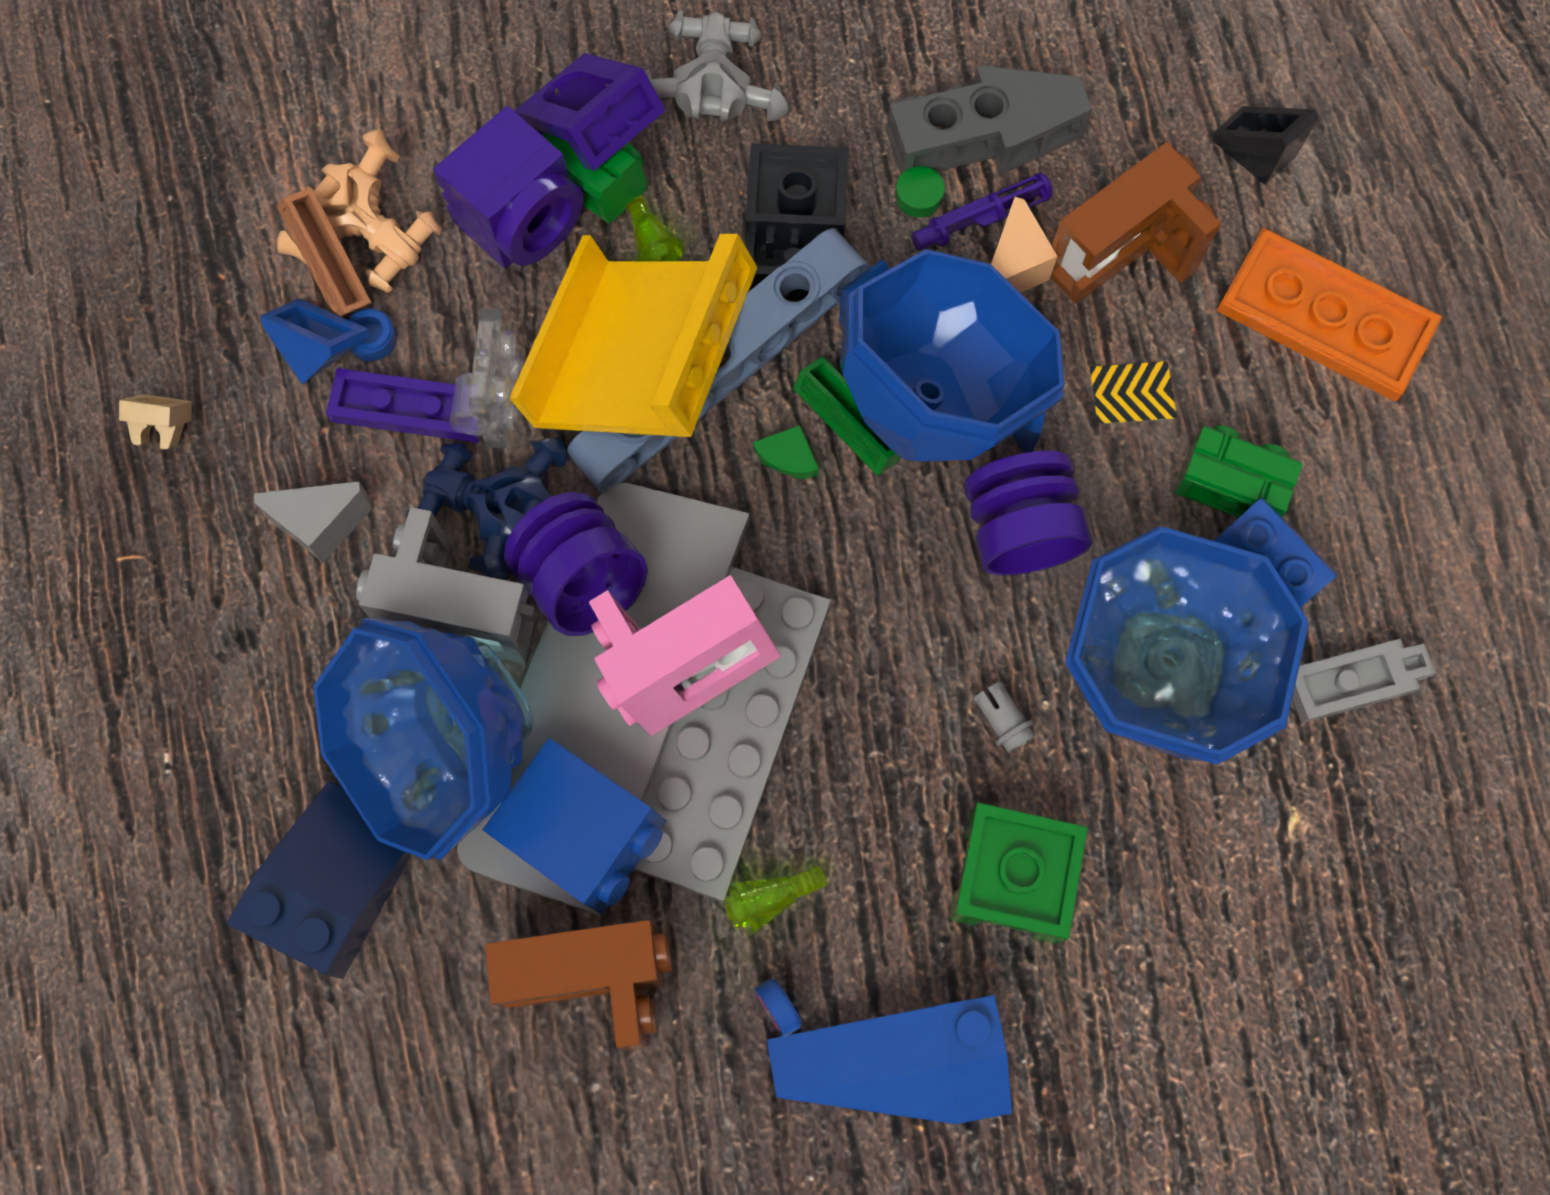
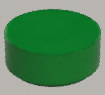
(919, 191)

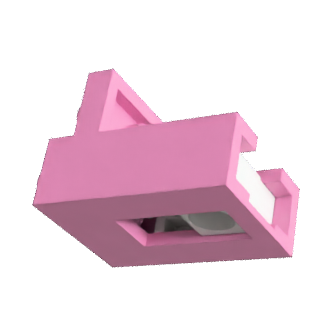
(679, 658)

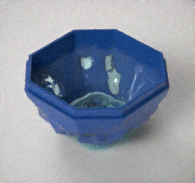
(1220, 622)
(420, 732)

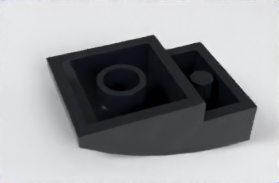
(791, 201)

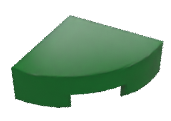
(787, 453)

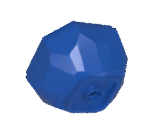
(947, 357)

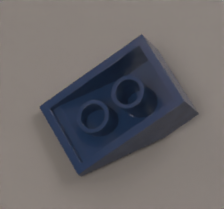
(321, 886)

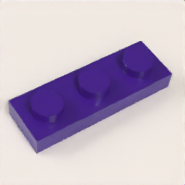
(393, 404)

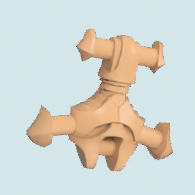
(351, 205)

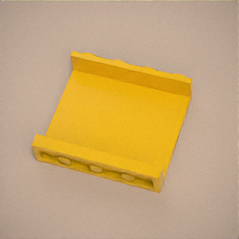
(633, 341)

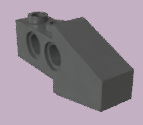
(1028, 113)

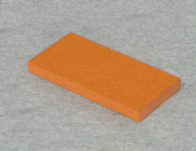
(1330, 314)

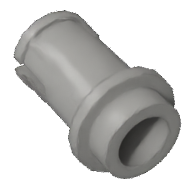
(1006, 720)

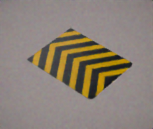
(1132, 392)

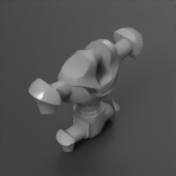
(712, 81)

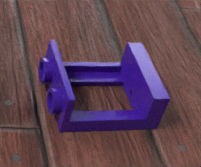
(590, 114)

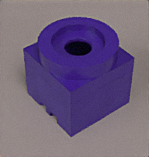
(510, 191)

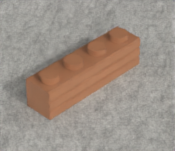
(323, 253)

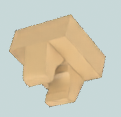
(164, 413)

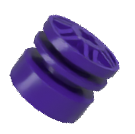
(1027, 513)
(568, 556)

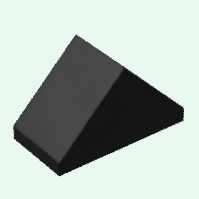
(1265, 138)

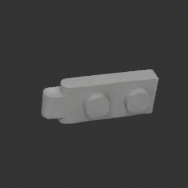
(1360, 679)

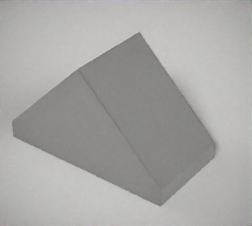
(317, 515)

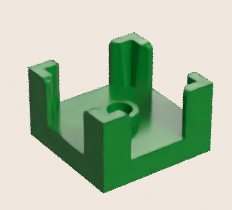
(1020, 872)

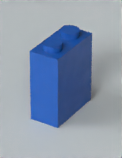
(576, 826)

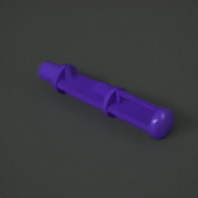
(982, 211)

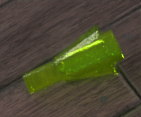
(651, 236)
(761, 900)

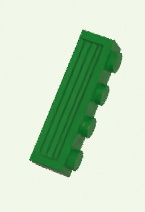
(832, 400)

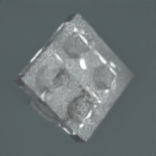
(482, 397)

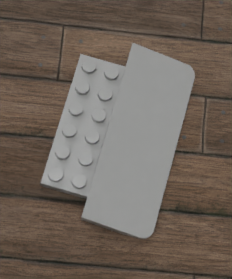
(707, 765)

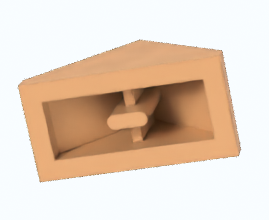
(1023, 249)

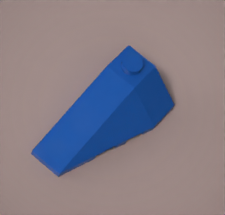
(915, 1064)

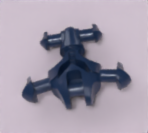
(495, 500)

